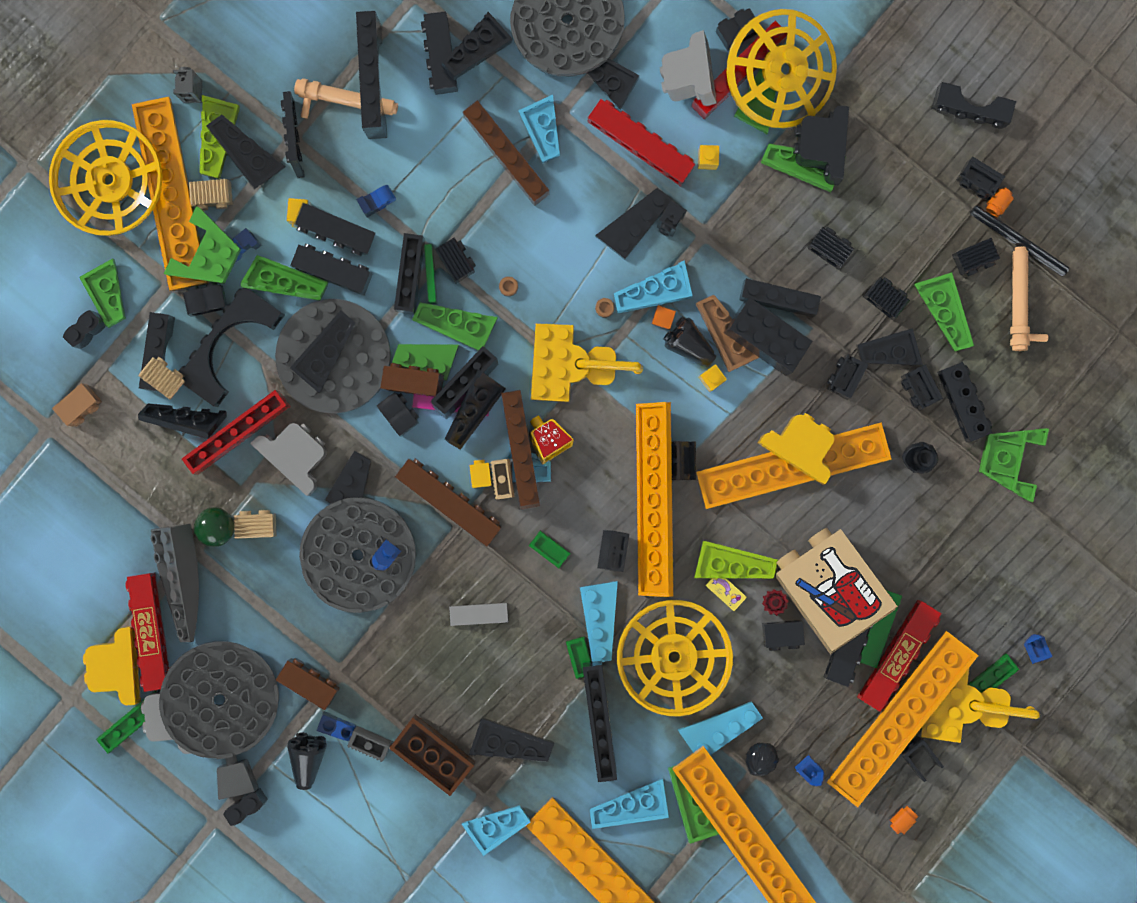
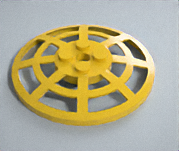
(772, 66)
(96, 175)
(675, 670)

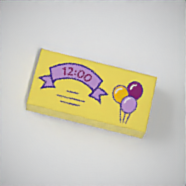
(726, 592)

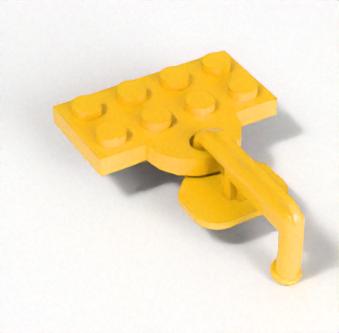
(557, 360)
(989, 706)

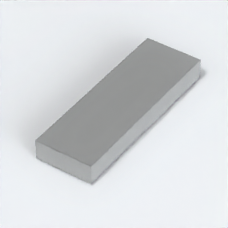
(478, 614)

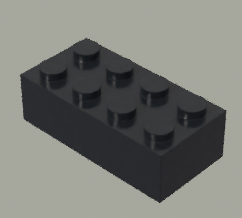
(768, 337)

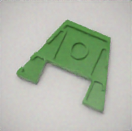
(213, 257)
(1003, 459)

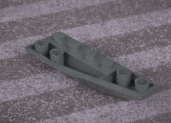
(179, 575)

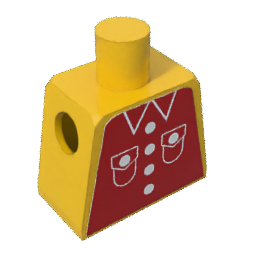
(549, 439)

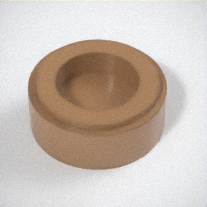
(508, 286)
(604, 307)

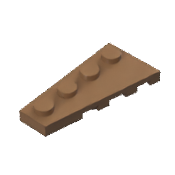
(717, 321)

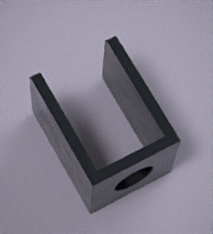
(915, 744)

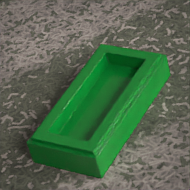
(549, 549)
(578, 654)

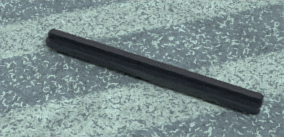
(1019, 240)

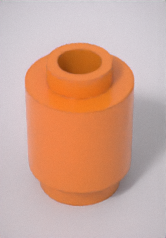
(999, 202)
(903, 820)

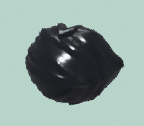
(920, 457)
(761, 759)

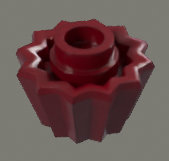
(775, 602)

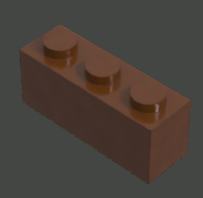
(412, 380)
(308, 683)

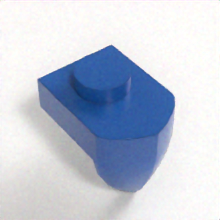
(385, 556)
(1037, 648)
(810, 771)

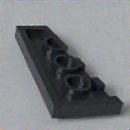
(483, 42)
(292, 137)
(245, 153)
(631, 226)
(320, 356)
(477, 403)
(196, 423)
(507, 742)

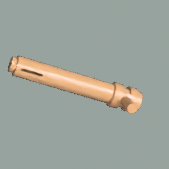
(317, 91)
(1020, 330)

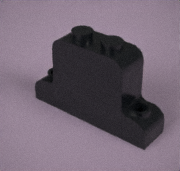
(823, 143)

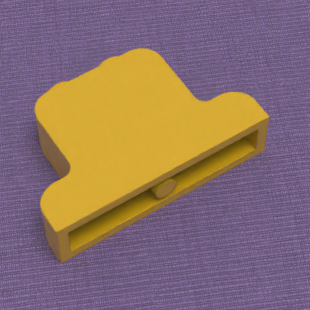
(802, 446)
(114, 667)

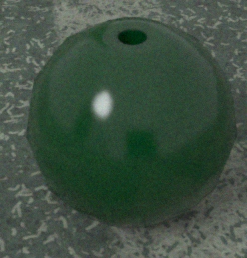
(214, 527)

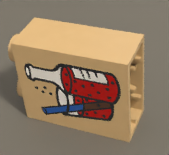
(834, 589)

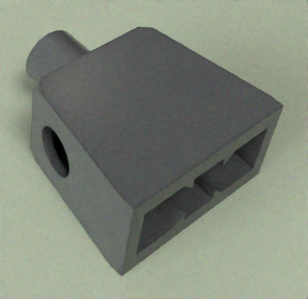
(235, 778)

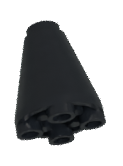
(689, 342)
(305, 758)

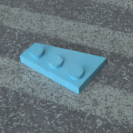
(541, 126)
(495, 828)

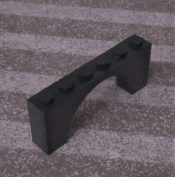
(368, 40)
(199, 371)

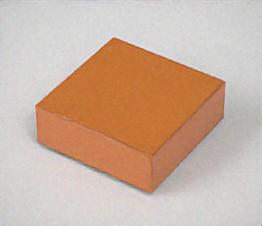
(663, 317)

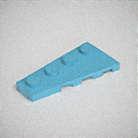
(655, 290)
(599, 613)
(720, 728)
(636, 806)

